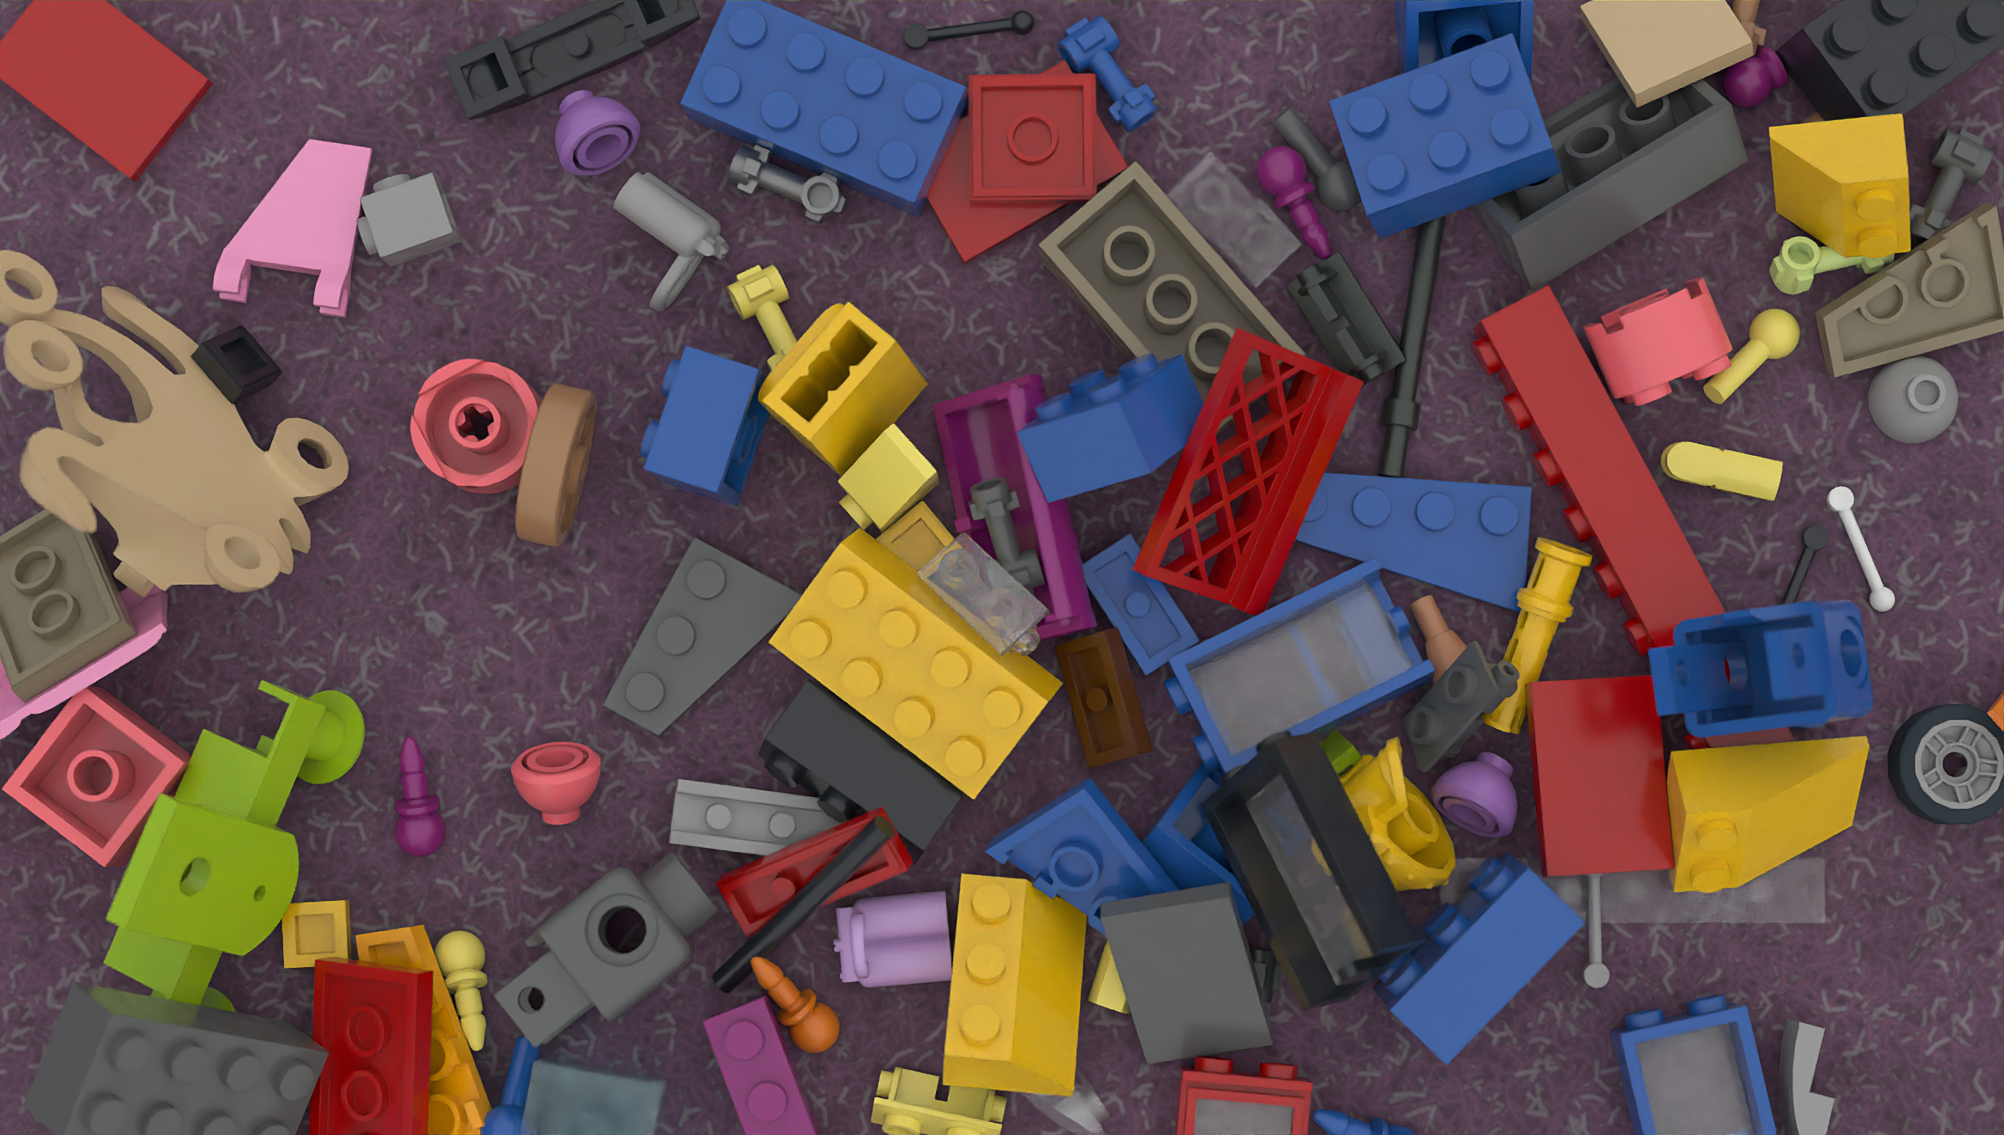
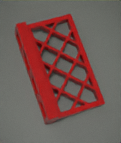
(1275, 486)

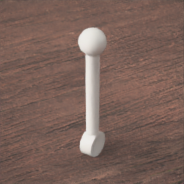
(1840, 501)

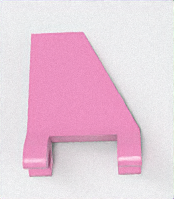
(304, 226)

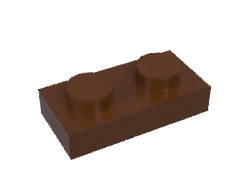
(1103, 697)

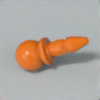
(811, 1023)

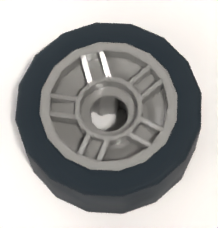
(1918, 770)

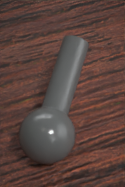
(1335, 179)

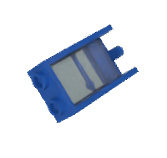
(1297, 668)
(1693, 1071)

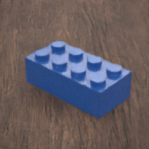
(825, 102)

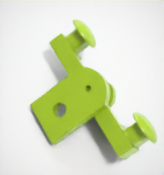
(212, 861)

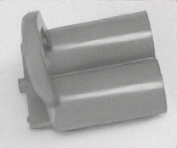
(674, 223)

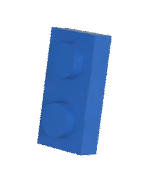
(1138, 605)

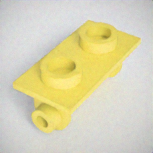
(914, 1109)

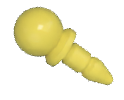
(461, 962)

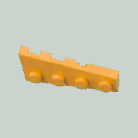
(456, 1091)

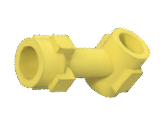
(758, 294)

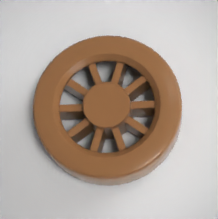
(555, 465)

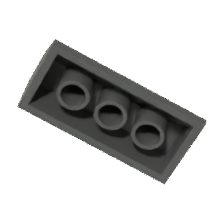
(1615, 176)

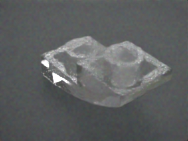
(1232, 219)
(1078, 1114)

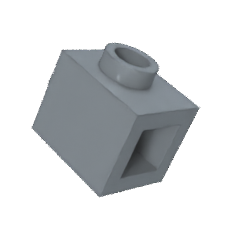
(407, 218)

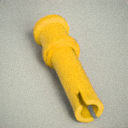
(1542, 608)

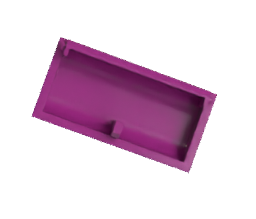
(983, 444)

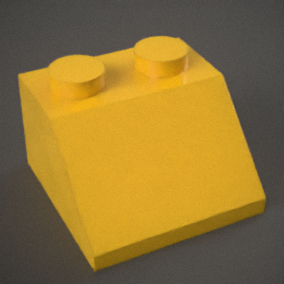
(1845, 183)

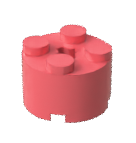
(1659, 342)
(445, 418)

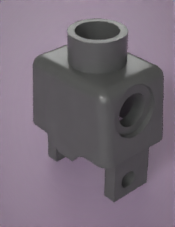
(584, 966)

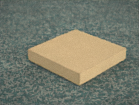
(1665, 42)

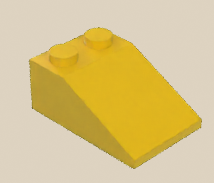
(1757, 806)

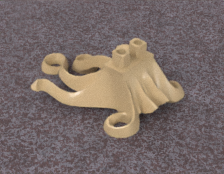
(182, 482)

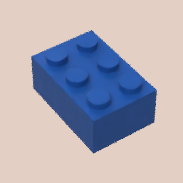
(1445, 136)
(1477, 955)

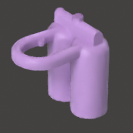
(895, 940)

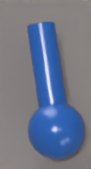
(508, 1116)

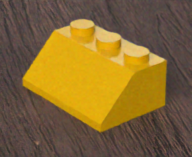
(1014, 988)

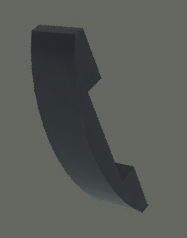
(562, 51)

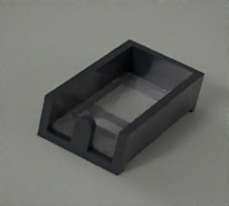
(1310, 870)

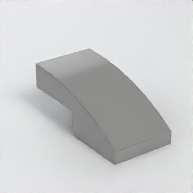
(1802, 1109)

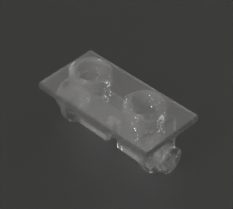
(985, 596)

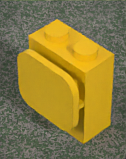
(841, 386)

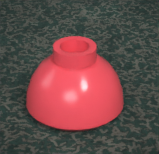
(557, 779)

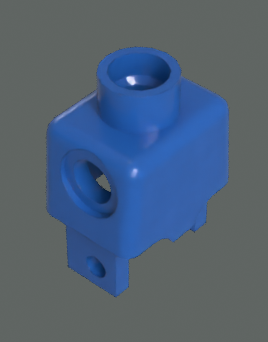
(1784, 666)

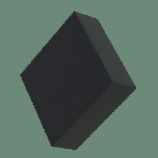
(236, 364)

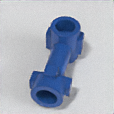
(1089, 46)

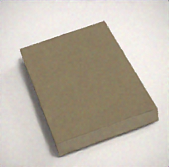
(55, 603)

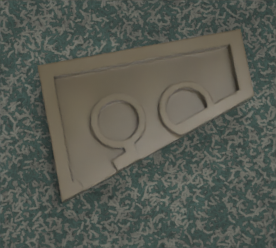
(1922, 301)

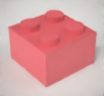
(98, 775)

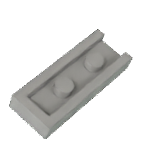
(743, 818)

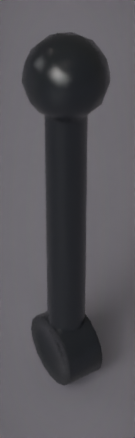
(917, 36)
(1813, 539)

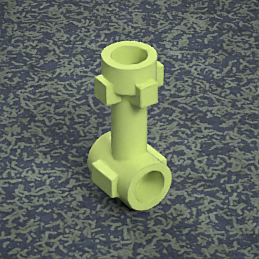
(1803, 258)

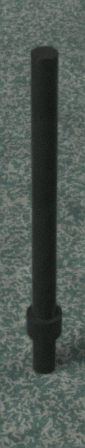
(1400, 411)

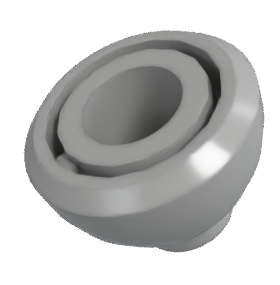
(1913, 399)

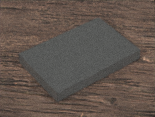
(1187, 973)

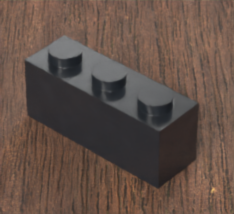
(857, 768)

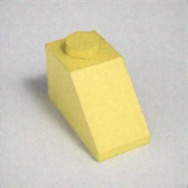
(886, 481)

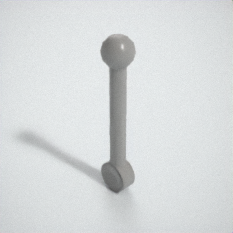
(1595, 972)

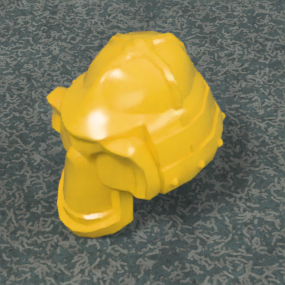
(1400, 821)

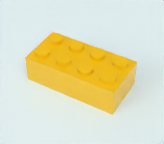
(913, 663)

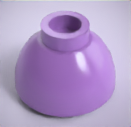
(594, 133)
(1478, 796)

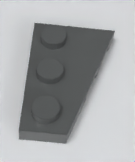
(697, 634)

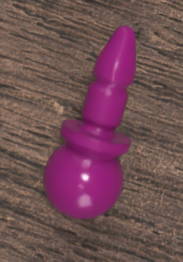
(1753, 78)
(1283, 174)
(419, 828)

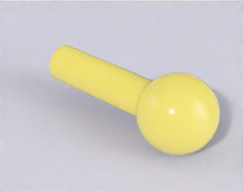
(1771, 336)

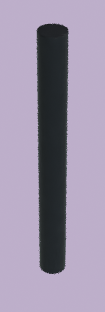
(804, 903)

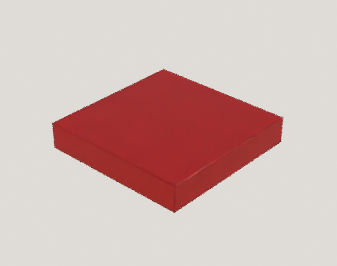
(1032, 138)

